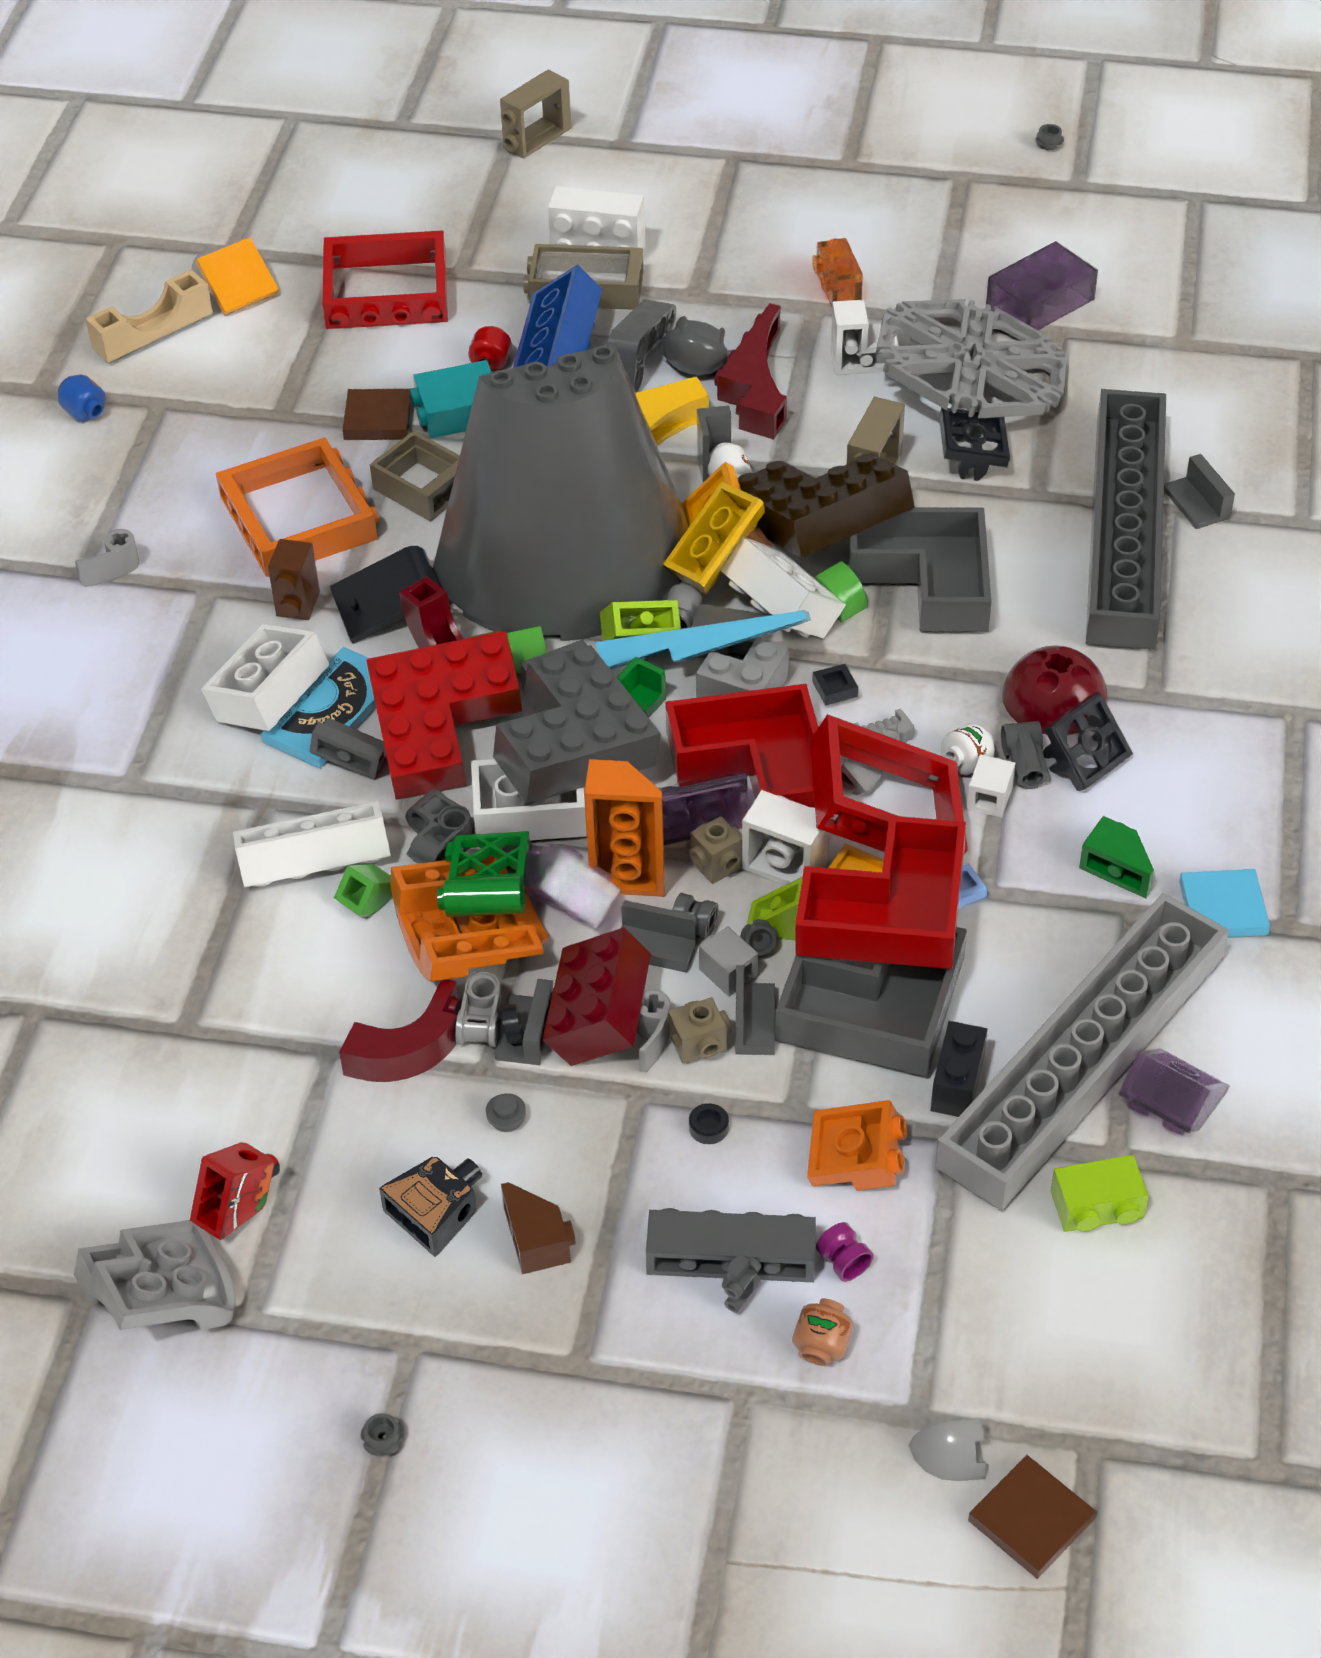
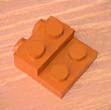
(857, 1145)

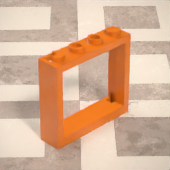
(285, 465)

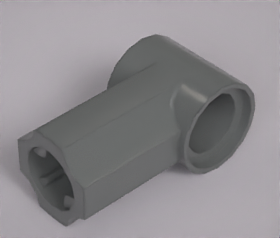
(1025, 746)

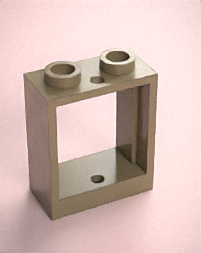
(556, 120)
(875, 430)
(407, 452)

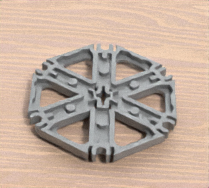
(993, 362)

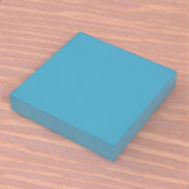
(1228, 899)

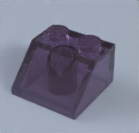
(1171, 1090)

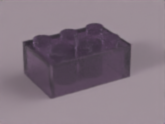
(1043, 286)

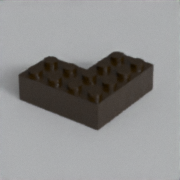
(817, 512)

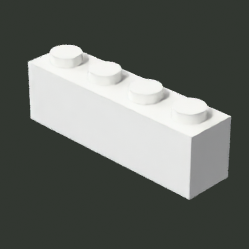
(311, 844)

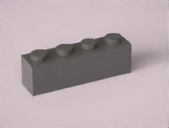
(709, 1240)

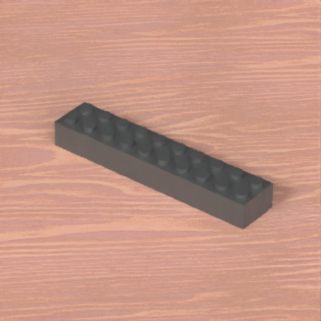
(1127, 520)

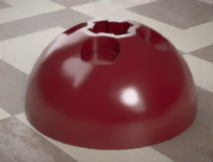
(1050, 684)

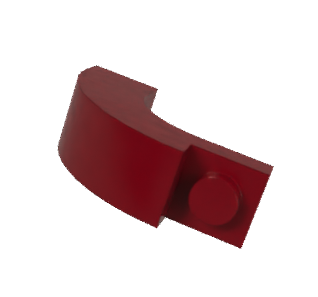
(428, 613)
(404, 1051)

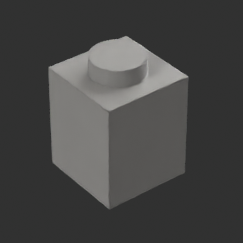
(721, 954)

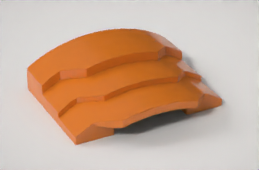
(453, 945)

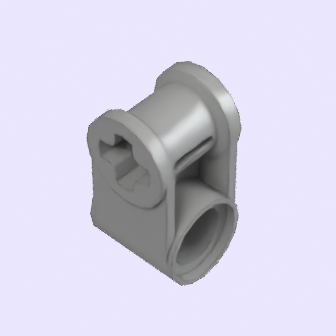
(480, 1015)

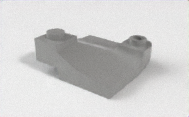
(159, 1277)

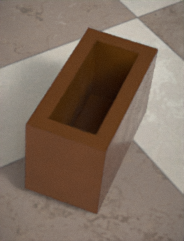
(294, 579)

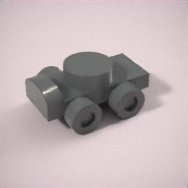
(740, 1281)

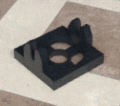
(992, 429)
(1107, 732)

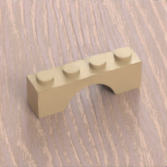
(180, 304)

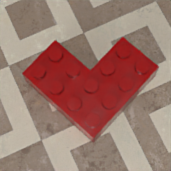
(428, 693)
(747, 733)
(892, 914)

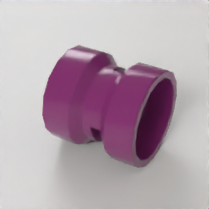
(844, 1251)

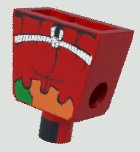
(231, 1188)

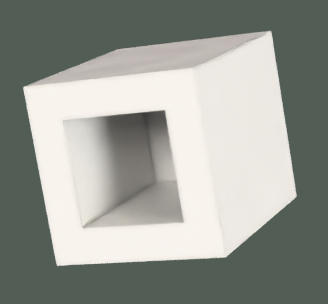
(991, 786)

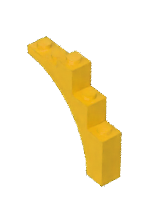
(672, 407)

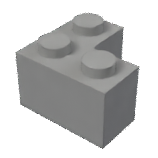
(761, 668)

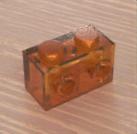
(838, 270)

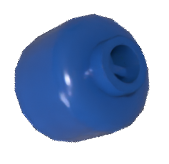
(81, 397)

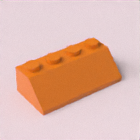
(625, 827)

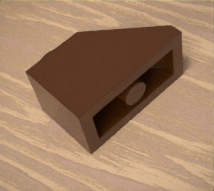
(536, 1229)

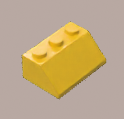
(714, 536)

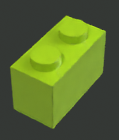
(1099, 1193)

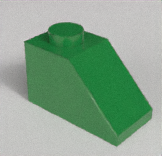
(1117, 856)

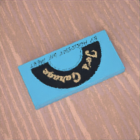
(339, 694)

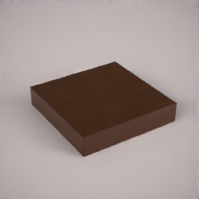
(377, 414)
(1032, 1516)

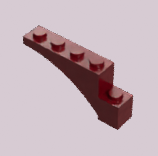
(748, 381)

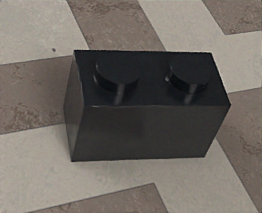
(958, 1068)

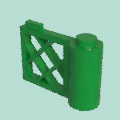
(486, 890)

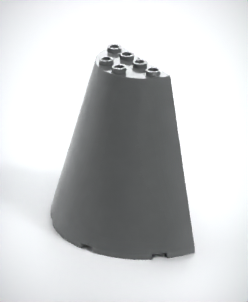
(558, 500)

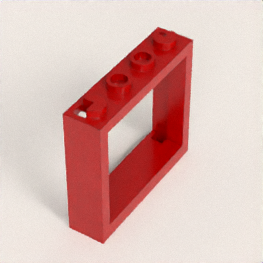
(384, 251)
(861, 821)

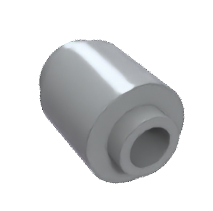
(688, 602)

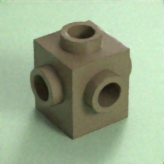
(716, 849)
(698, 1029)

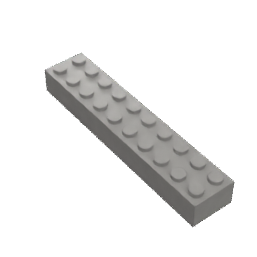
(1080, 1051)

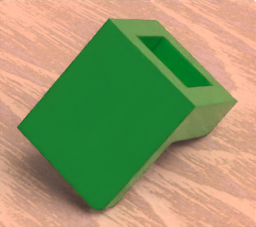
(645, 684)

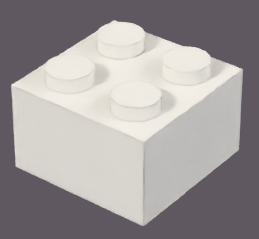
(781, 839)

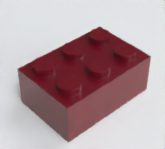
(597, 997)

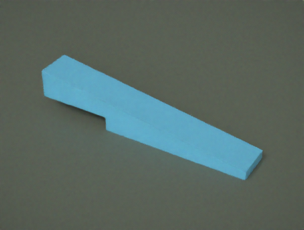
(695, 641)

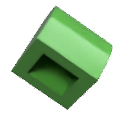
(845, 586)
(526, 645)
(364, 889)

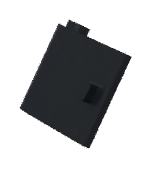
(378, 590)

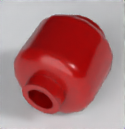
(492, 345)

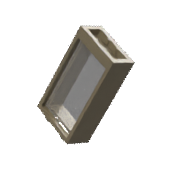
(614, 269)

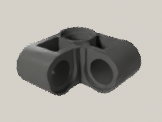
(436, 823)

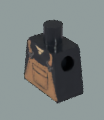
(432, 1201)

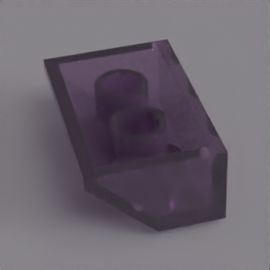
(701, 801)

